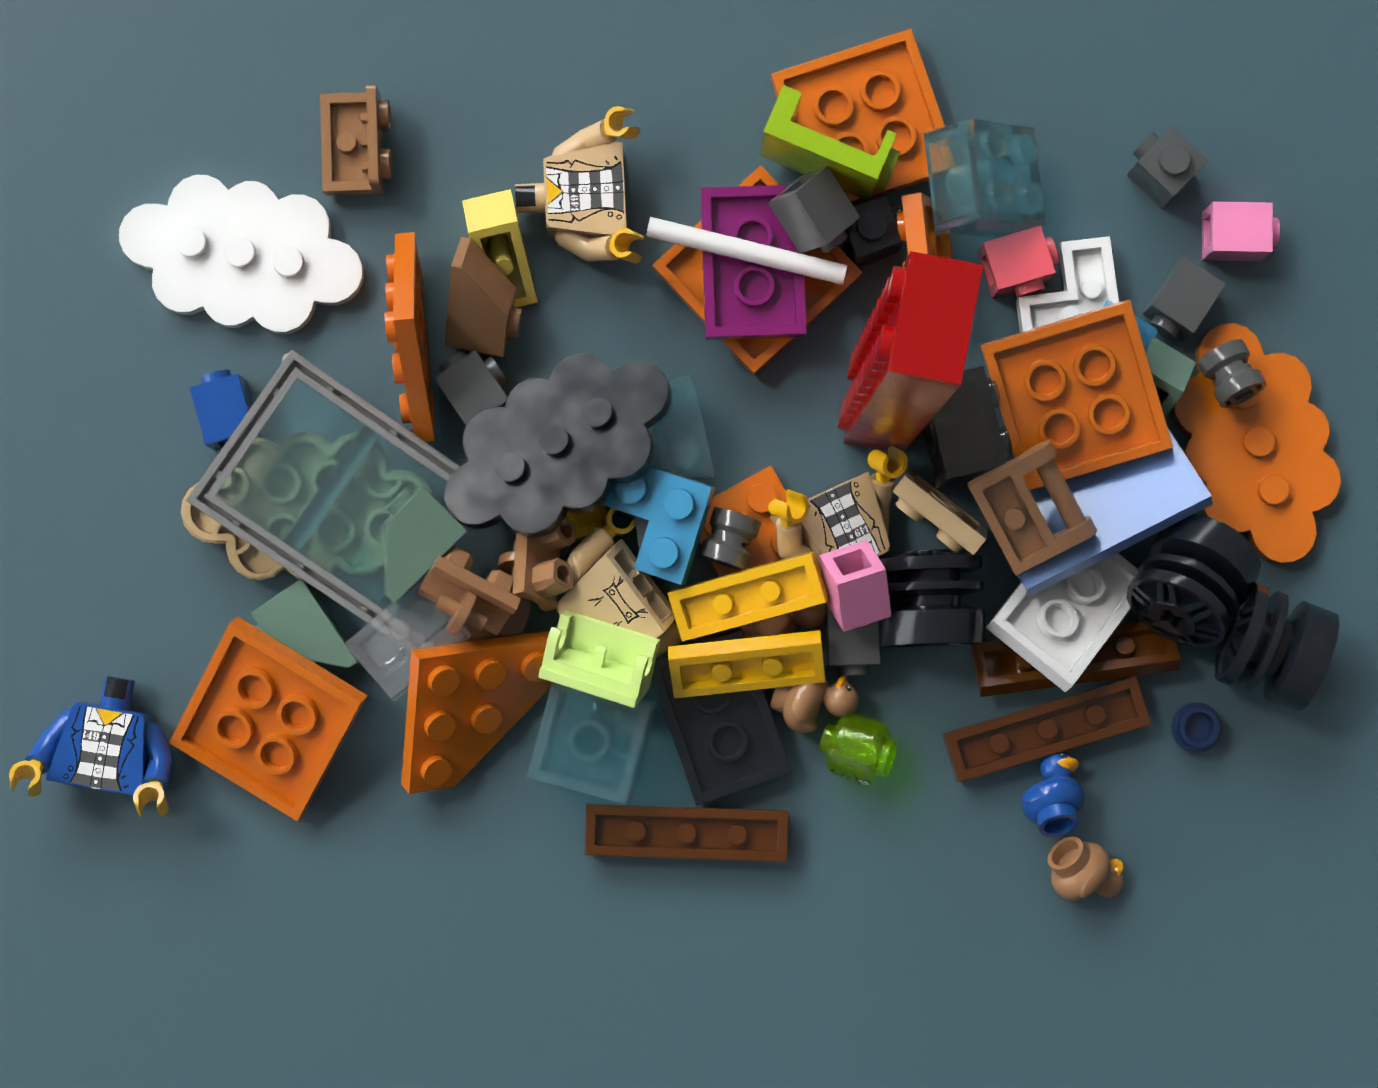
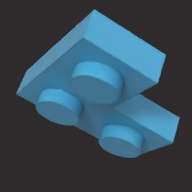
(675, 516)

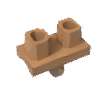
(538, 568)
(468, 596)

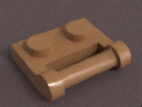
(1016, 516)

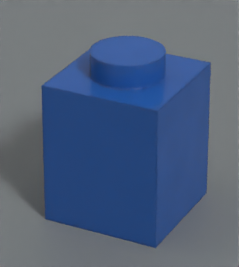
(220, 405)

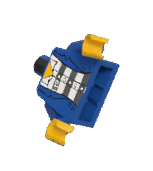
(103, 750)

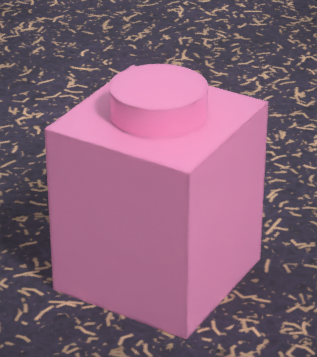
(1239, 231)
(855, 585)

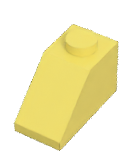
(497, 232)

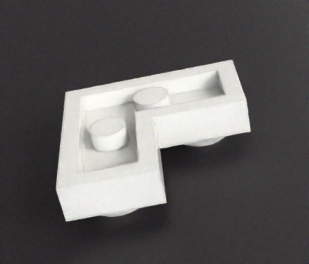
(1087, 284)

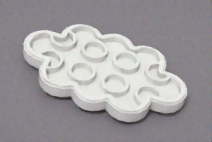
(241, 254)

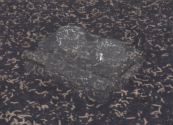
(387, 640)

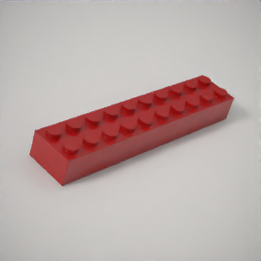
(910, 351)

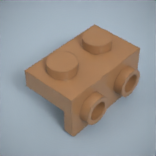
(354, 142)

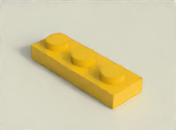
(748, 596)
(746, 664)

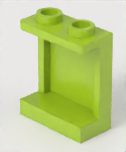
(809, 151)

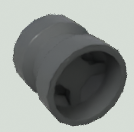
(1232, 374)
(730, 536)

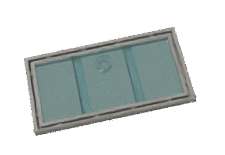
(313, 484)

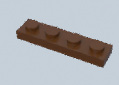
(1128, 652)
(1046, 729)
(686, 832)

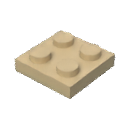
(955, 526)

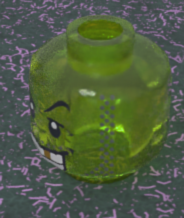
(859, 748)

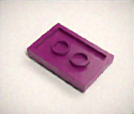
(744, 296)

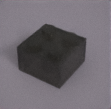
(965, 434)

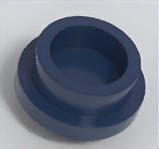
(1196, 727)

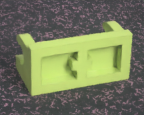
(599, 658)

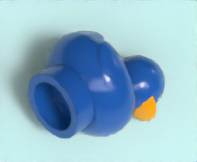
(1057, 799)

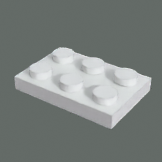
(1067, 622)

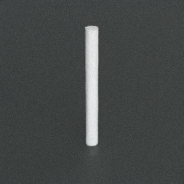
(746, 250)

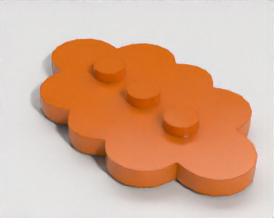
(1263, 454)

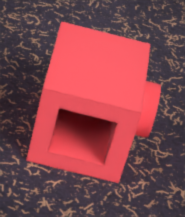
(1018, 262)

